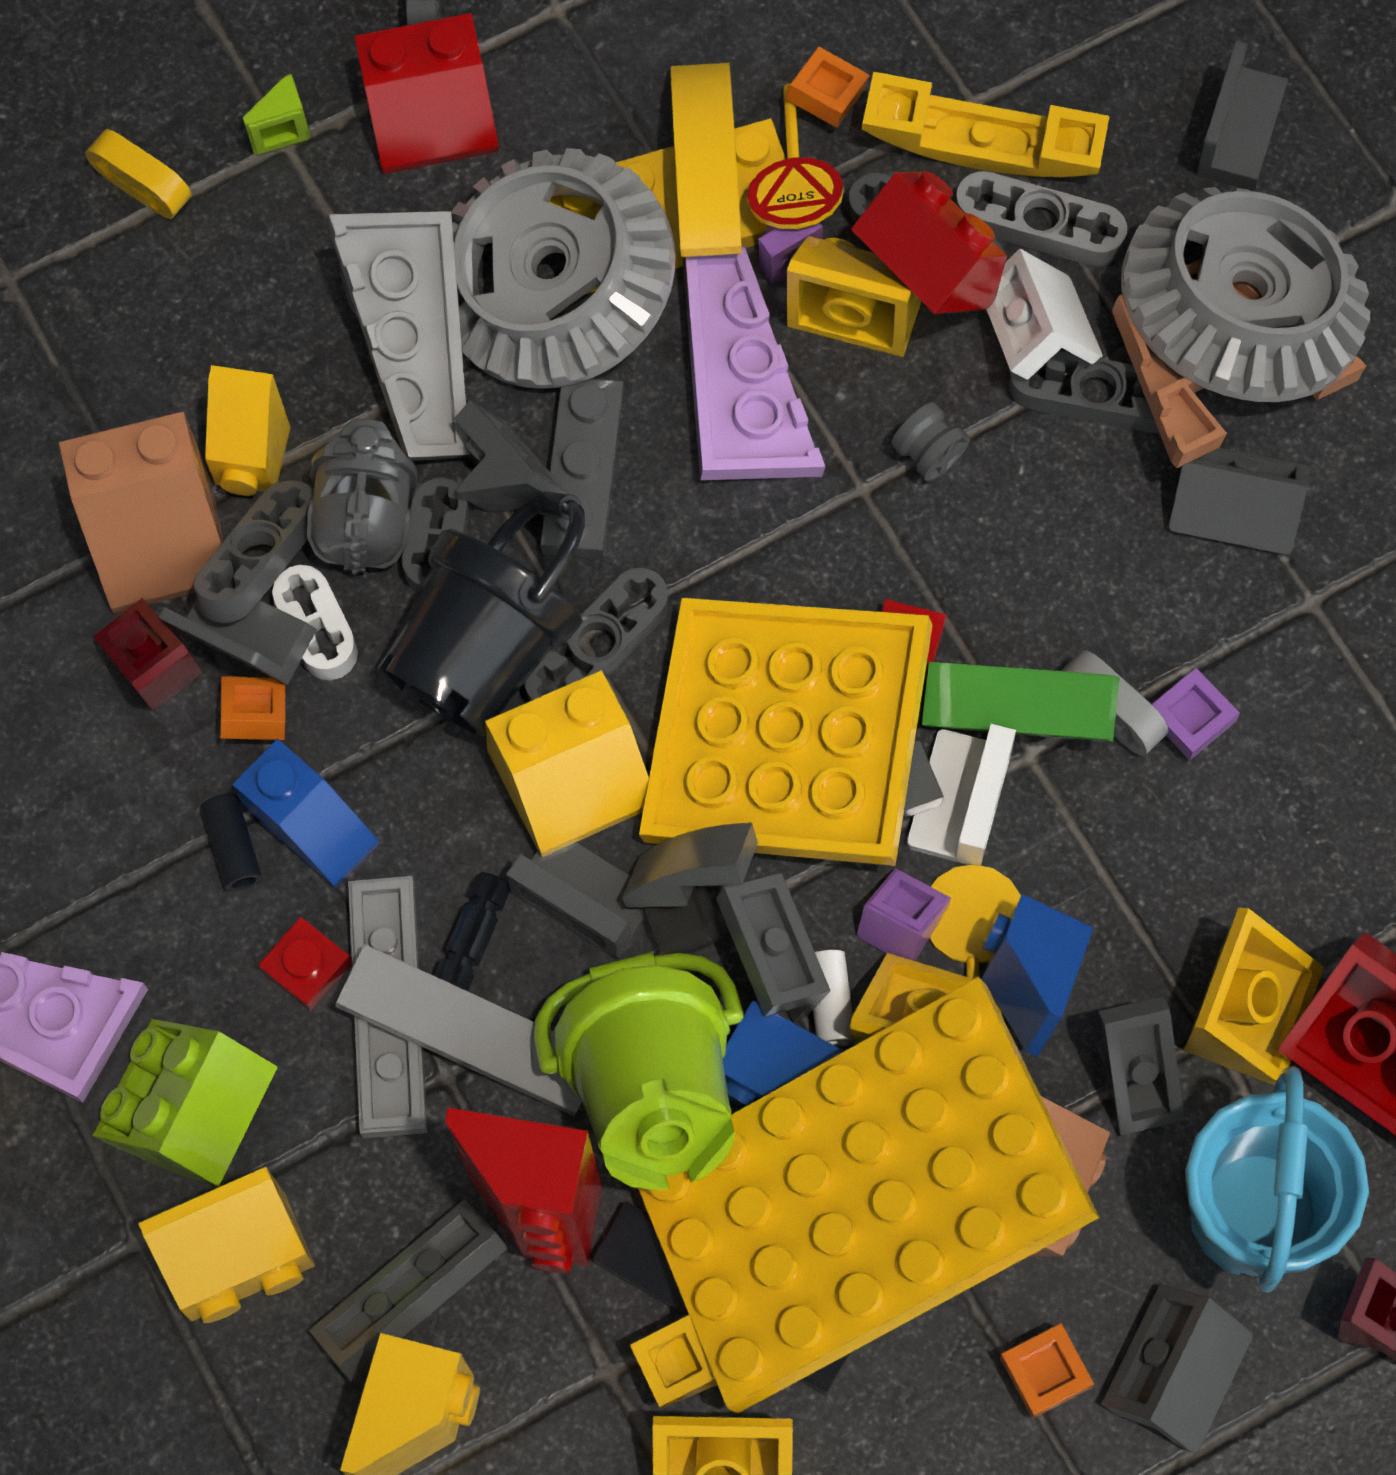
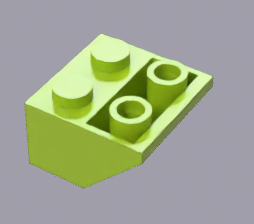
(185, 1100)

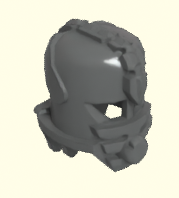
(360, 498)

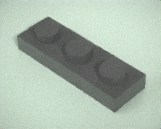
(586, 460)
(408, 1288)

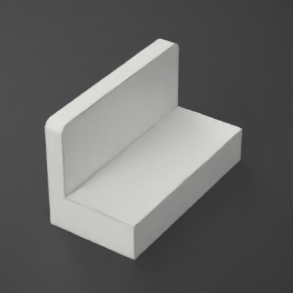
(1039, 315)
(971, 782)

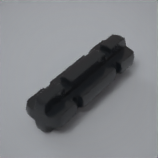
(473, 930)

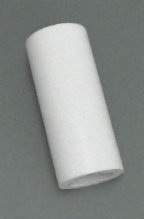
(834, 1012)

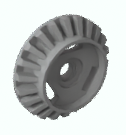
(623, 250)
(1225, 338)

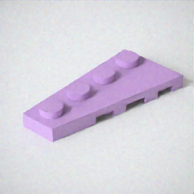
(741, 386)
(62, 1021)

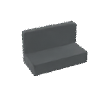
(1241, 124)
(1241, 499)
(262, 639)
(580, 895)
(773, 946)
(1179, 1366)

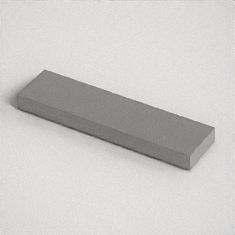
(452, 1025)
(387, 1065)

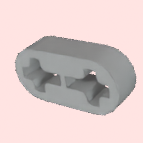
(1136, 721)

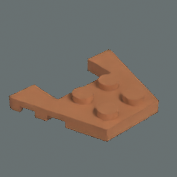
(1180, 416)

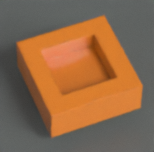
(827, 87)
(252, 708)
(1046, 1370)

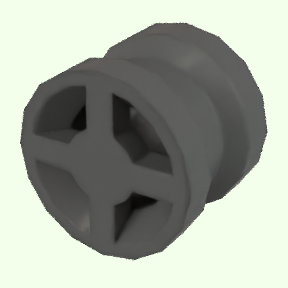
(930, 441)

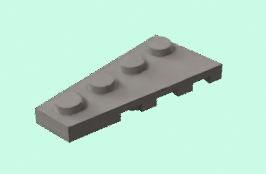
(409, 314)

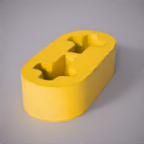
(138, 174)

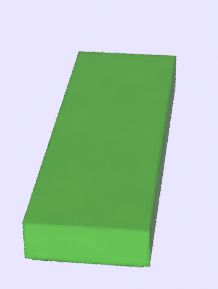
(1021, 699)

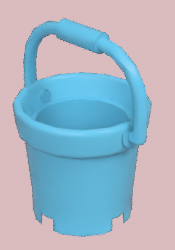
(1275, 1184)

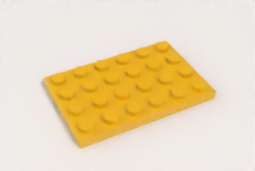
(867, 1196)

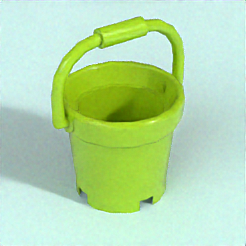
(647, 1062)

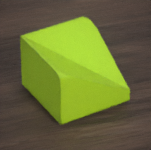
(277, 119)

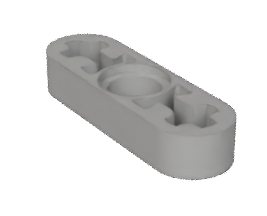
(1063, 205)

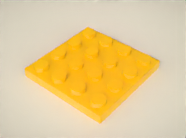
(789, 727)

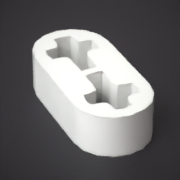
(327, 616)

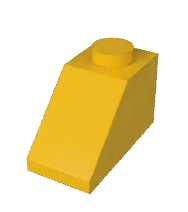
(244, 430)

